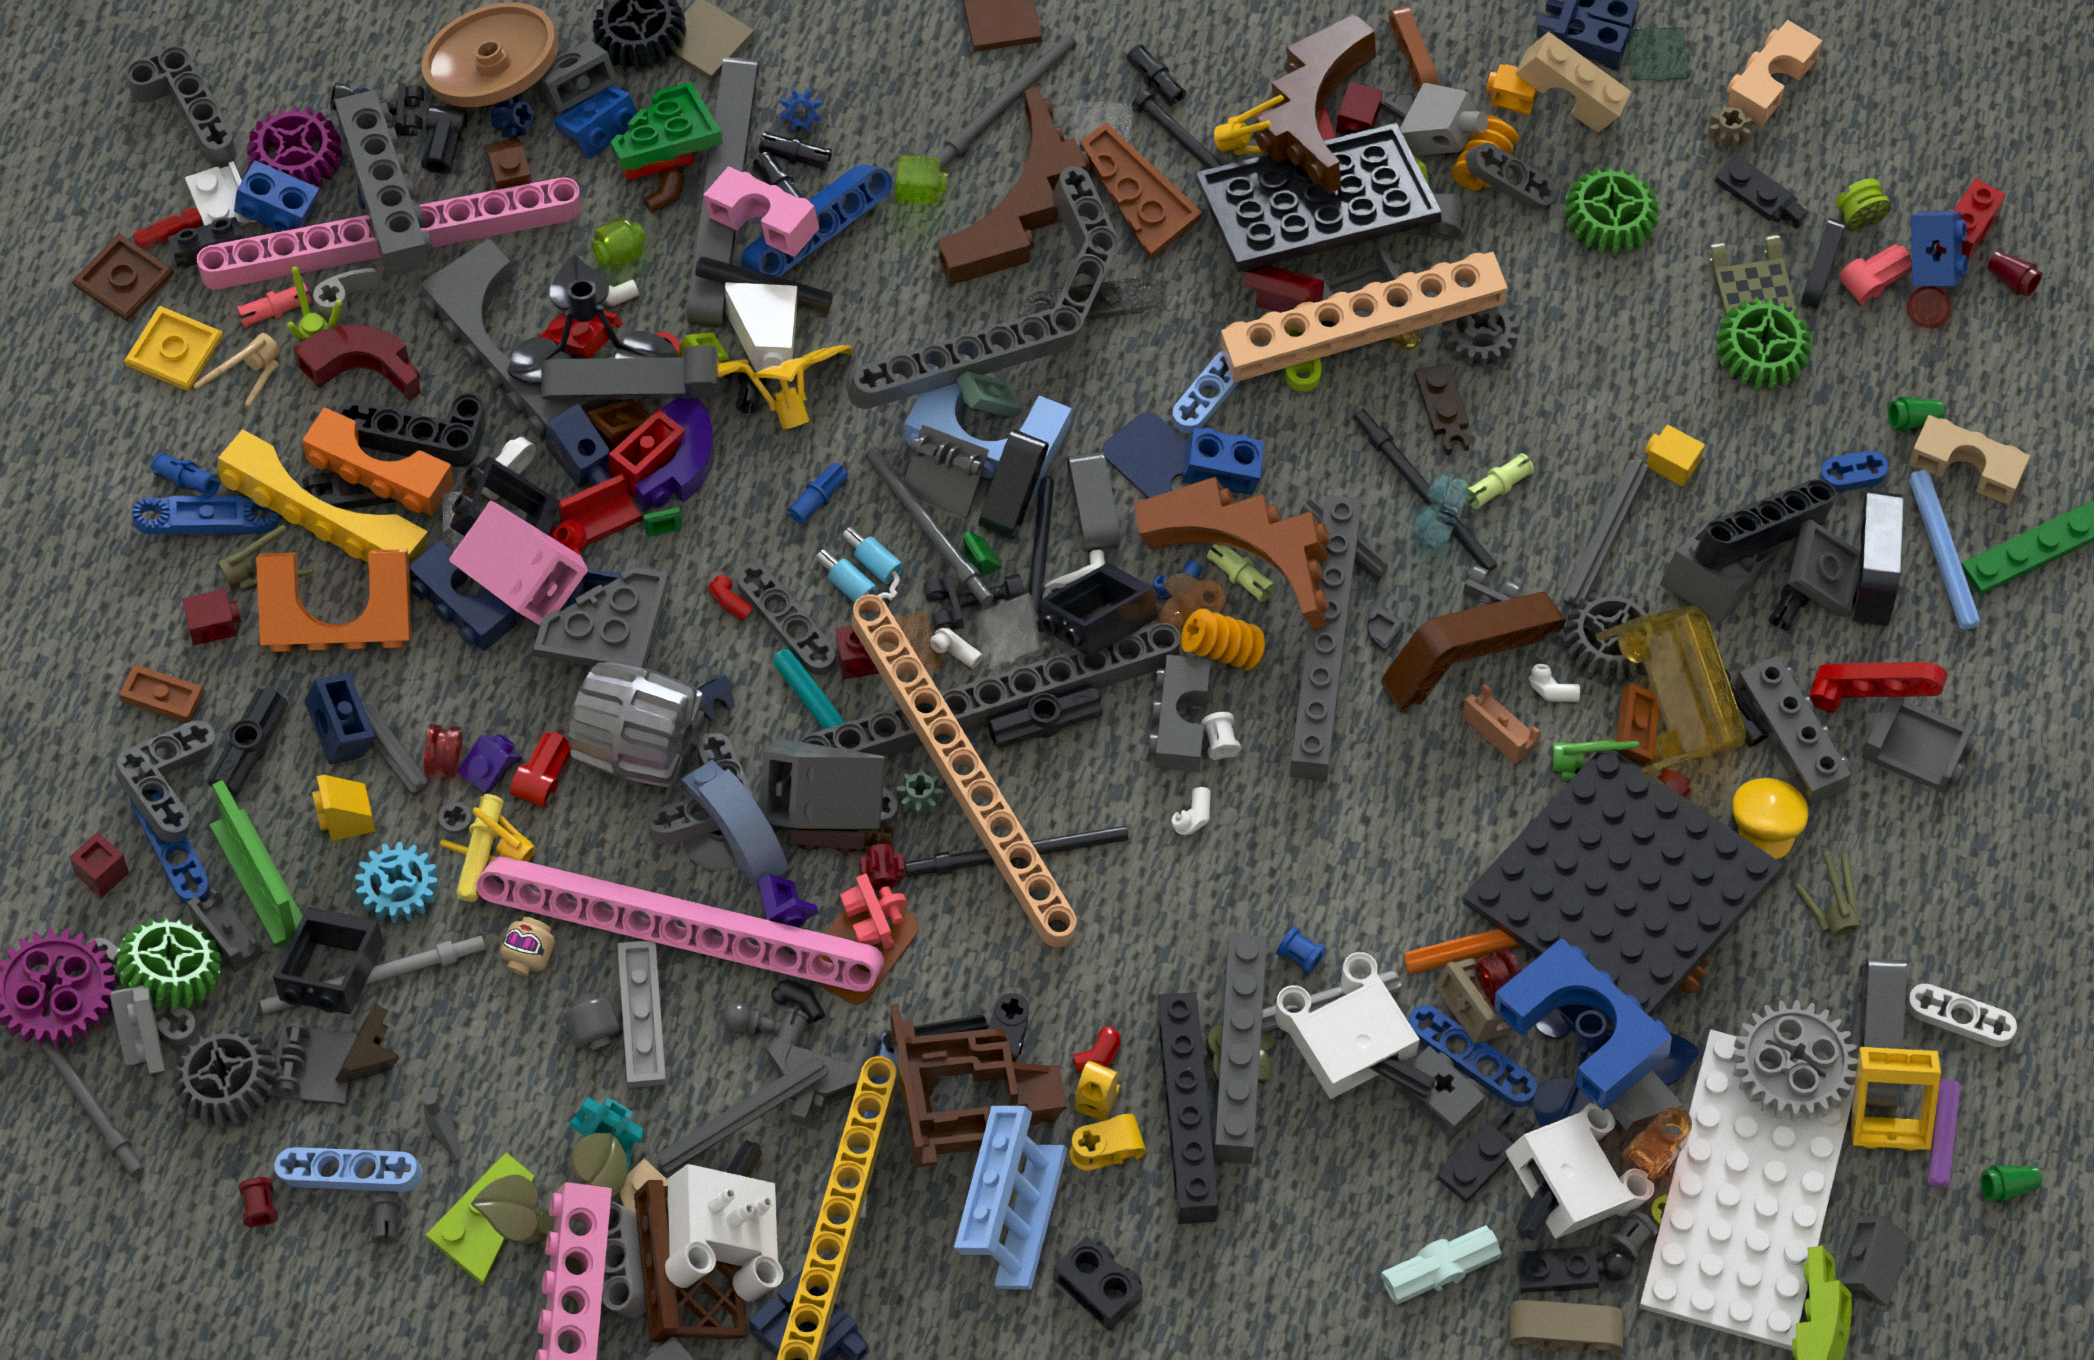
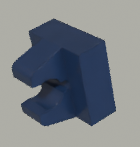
(718, 689)

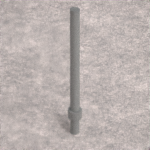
(444, 953)

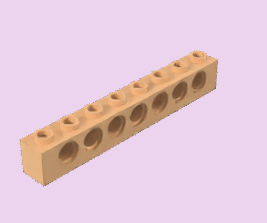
(1352, 331)

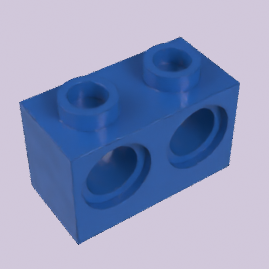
(275, 198)
(1223, 463)

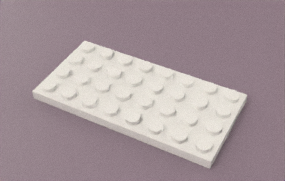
(1743, 1207)

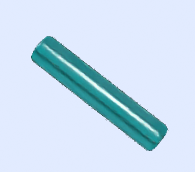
(807, 689)

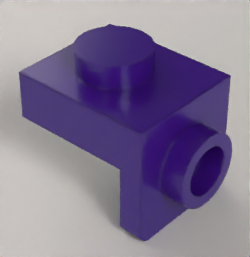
(489, 761)
(782, 902)

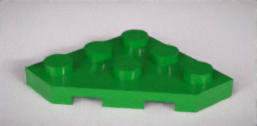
(668, 128)

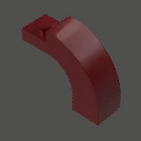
(356, 347)

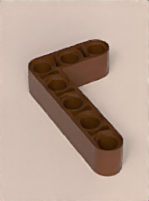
(1465, 637)

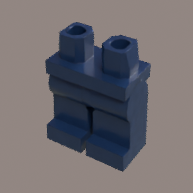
(1592, 27)
(841, 1337)

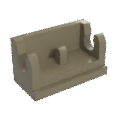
(1469, 1002)

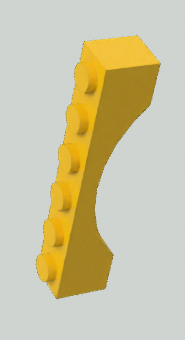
(256, 472)

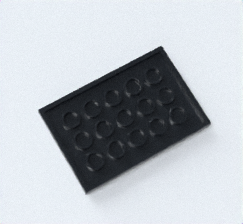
(1279, 214)

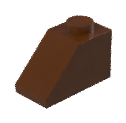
(508, 163)

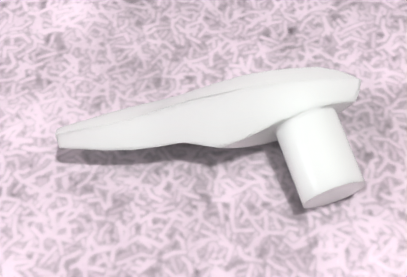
(1096, 561)

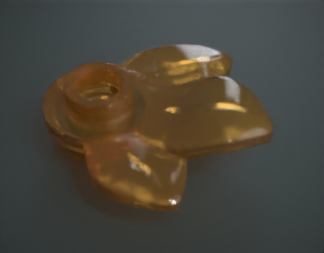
(1188, 598)

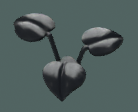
(580, 293)

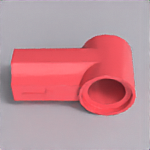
(1871, 277)

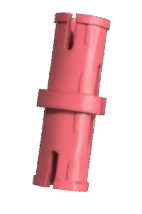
(272, 305)

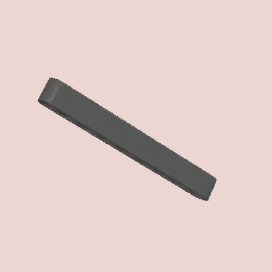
(714, 239)

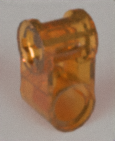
(1654, 1147)

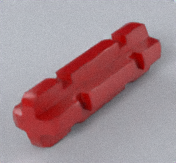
(167, 227)

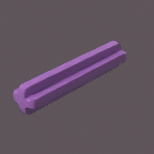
(1944, 1134)

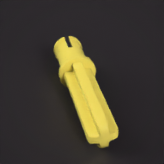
(479, 848)

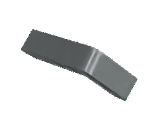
(633, 378)

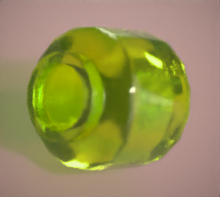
(618, 242)

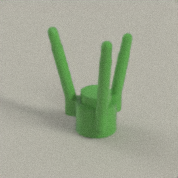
(1570, 756)

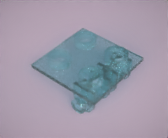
(1440, 490)

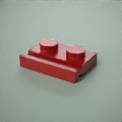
(584, 337)

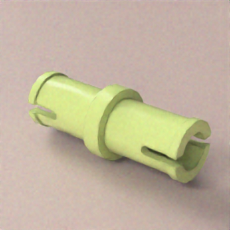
(1499, 480)
(1241, 572)

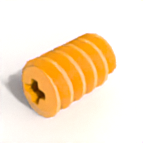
(1498, 134)
(1223, 639)

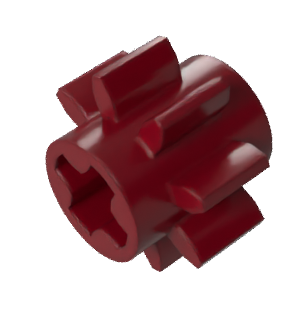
(882, 866)

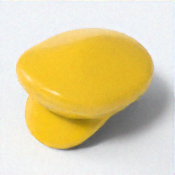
(1770, 814)

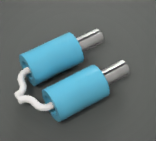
(873, 557)

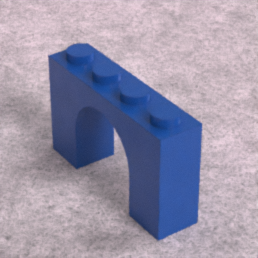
(1566, 978)

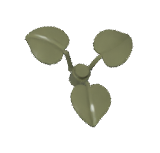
(512, 1199)

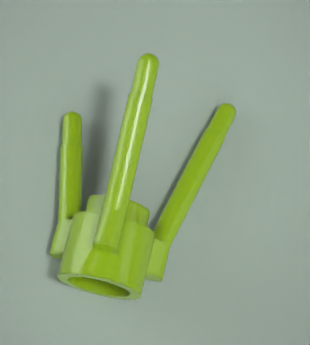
(311, 322)

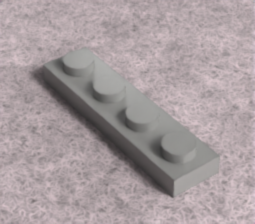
(641, 1014)

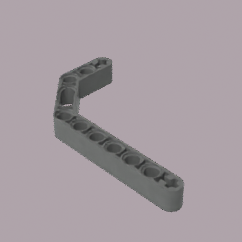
(1074, 197)

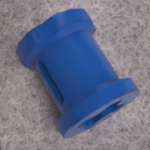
(1301, 950)

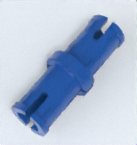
(185, 474)

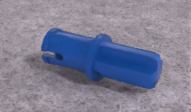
(817, 493)

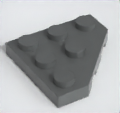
(607, 622)

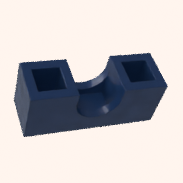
(479, 618)

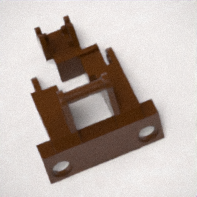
(977, 1053)

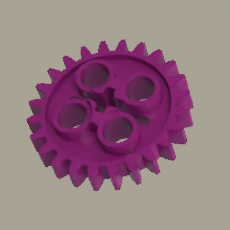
(87, 992)

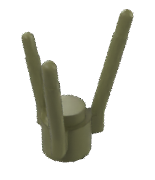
(238, 566)
(1841, 915)

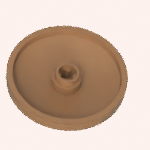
(490, 54)

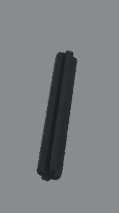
(725, 272)

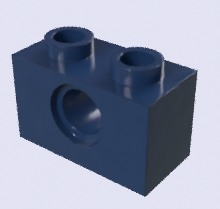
(339, 718)

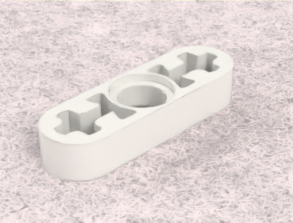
(1975, 1008)

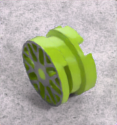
(1863, 203)

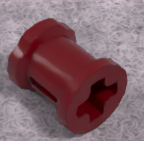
(258, 1202)

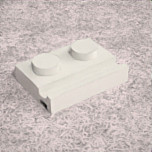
(216, 193)

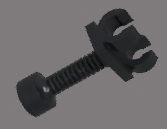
(404, 96)
(952, 619)

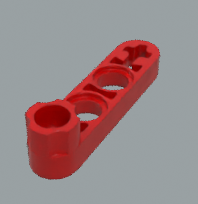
(1875, 680)

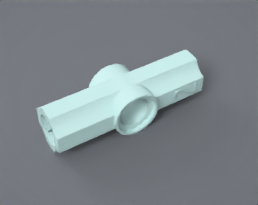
(1441, 1264)

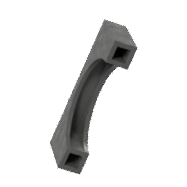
(460, 299)

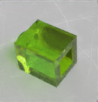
(919, 179)

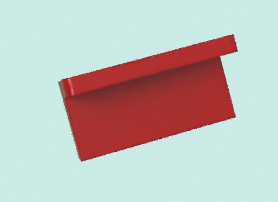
(601, 509)

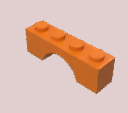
(412, 481)

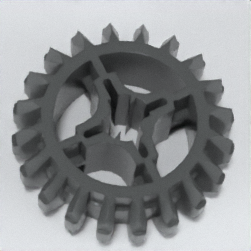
(1597, 616)
(204, 1072)

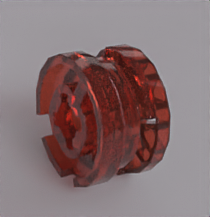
(442, 750)
(1496, 971)

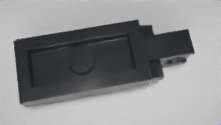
(1760, 192)

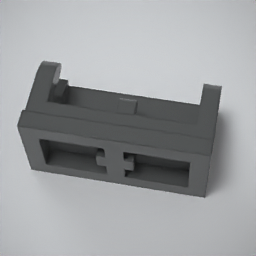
(223, 924)

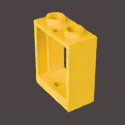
(1898, 1067)

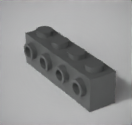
(1794, 730)

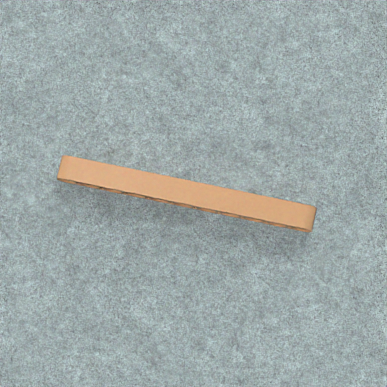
(963, 786)

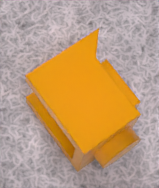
(1510, 91)

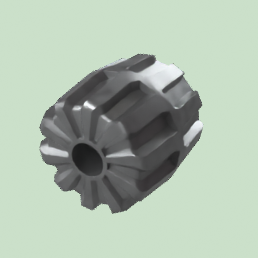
(635, 724)

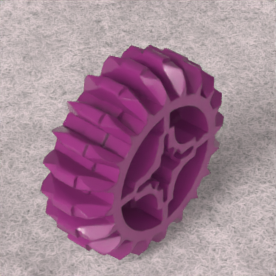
(293, 139)

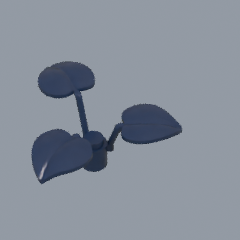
(1559, 1096)

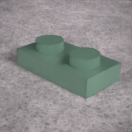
(989, 394)

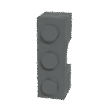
(1179, 741)

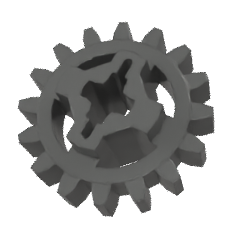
(1482, 336)

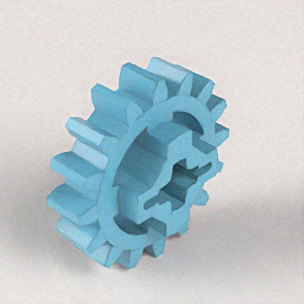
(403, 895)

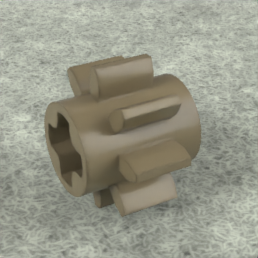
(1730, 127)

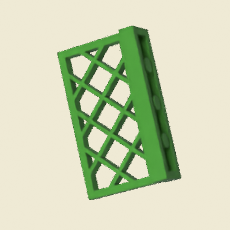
(254, 869)

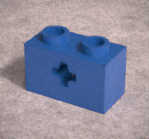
(1928, 264)

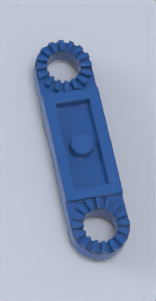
(202, 515)

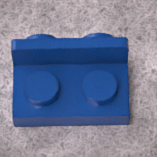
(597, 120)

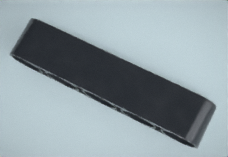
(1764, 524)

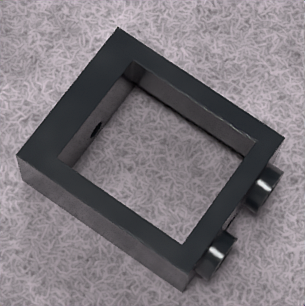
(507, 484)
(1132, 609)
(336, 931)

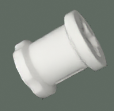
(1221, 735)

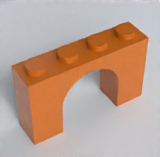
(287, 622)

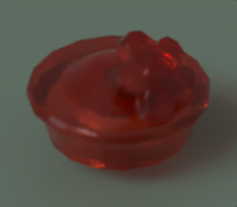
(1929, 307)

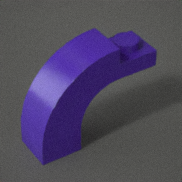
(692, 462)

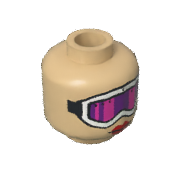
(527, 946)

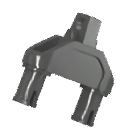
(842, 1075)

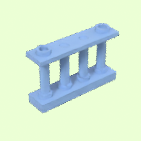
(990, 1194)

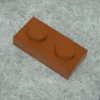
(161, 693)
(1638, 722)

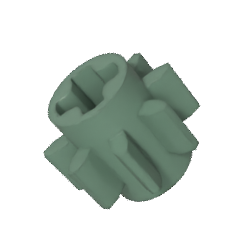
(919, 803)

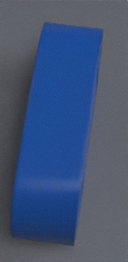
(1853, 470)

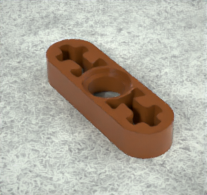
(1412, 44)

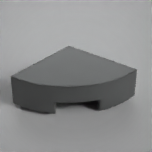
(1399, 105)
(1383, 627)

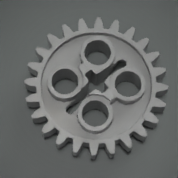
(1777, 1085)

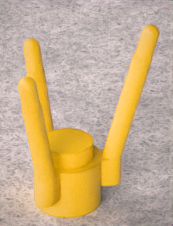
(1236, 134)
(512, 842)

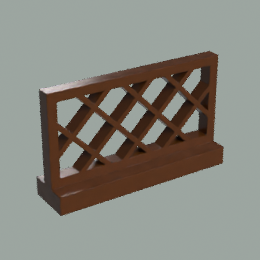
(661, 1293)

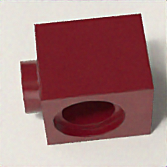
(1358, 109)
(211, 616)
(852, 655)

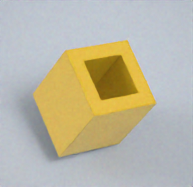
(1674, 454)

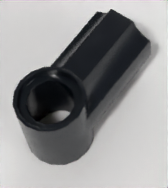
(443, 136)

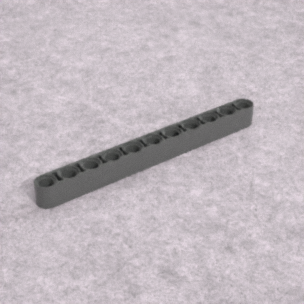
(1005, 688)

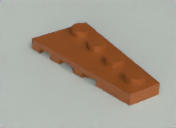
(1142, 195)

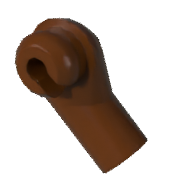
(669, 190)

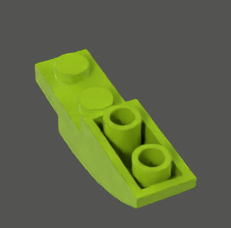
(1826, 1310)

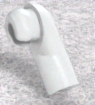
(621, 293)
(948, 641)
(1549, 689)
(1197, 816)

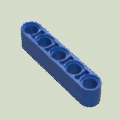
(831, 217)

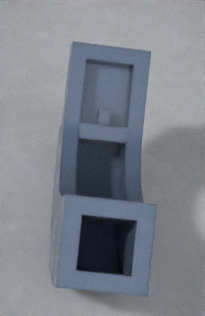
(740, 820)

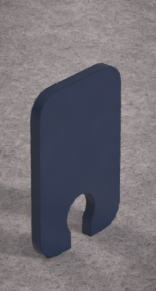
(1147, 454)

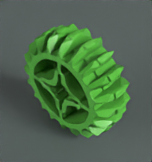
(1596, 221)
(1789, 342)
(170, 961)

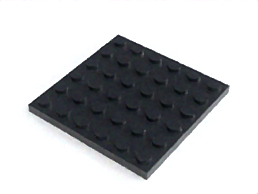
(1625, 879)

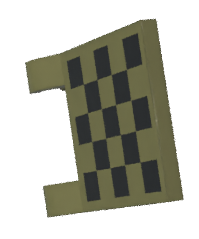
(1752, 279)

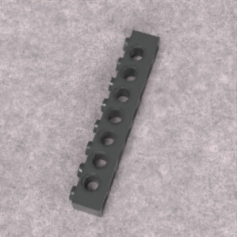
(1326, 644)

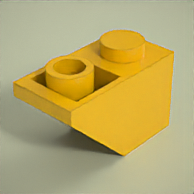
(343, 807)

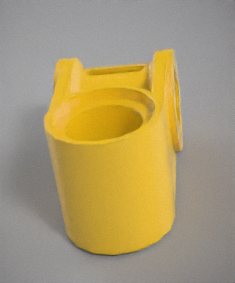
(1111, 1141)

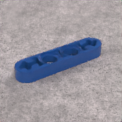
(163, 850)
(1475, 1053)

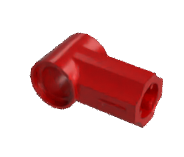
(540, 775)

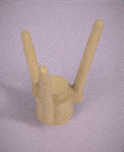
(257, 355)

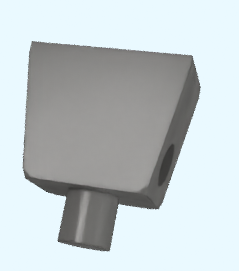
(1441, 120)

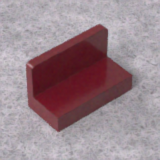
(1283, 289)

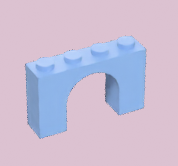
(940, 409)

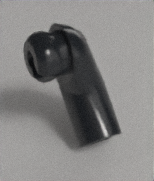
(801, 995)

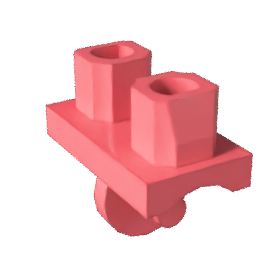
(876, 927)

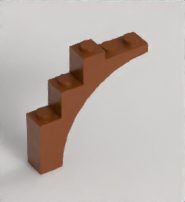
(1209, 515)

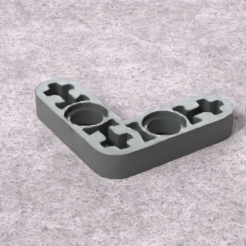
(152, 772)
(674, 813)

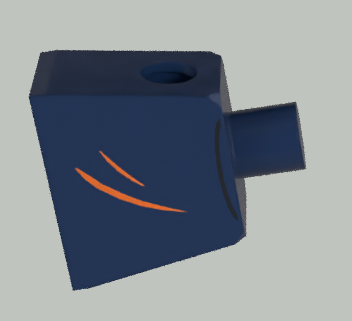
(578, 447)

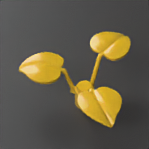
(788, 402)

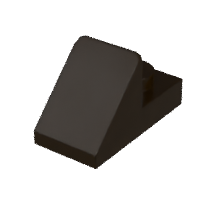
(366, 1055)

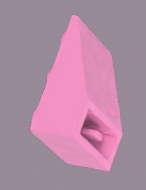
(519, 563)

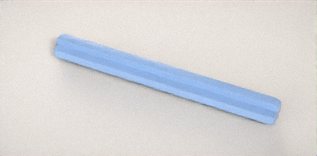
(1944, 550)

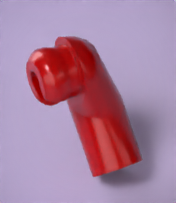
(720, 592)
(1103, 1050)

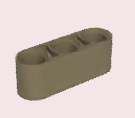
(1566, 1325)

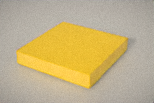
(173, 348)

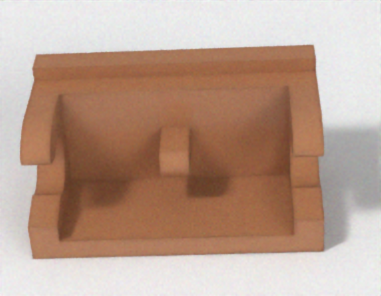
(1500, 725)

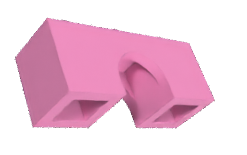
(786, 219)

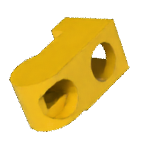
(1098, 1089)

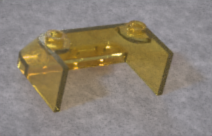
(1686, 683)

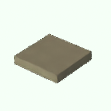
(710, 38)

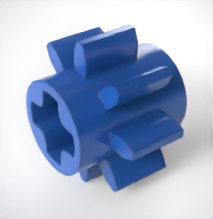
(809, 106)

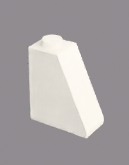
(763, 320)

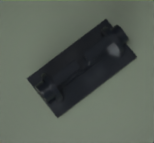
(191, 241)

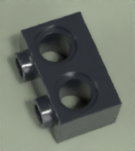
(1091, 1288)

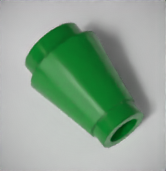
(1912, 413)
(2007, 1182)

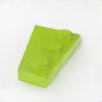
(466, 1233)

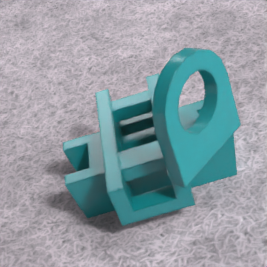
(604, 1119)

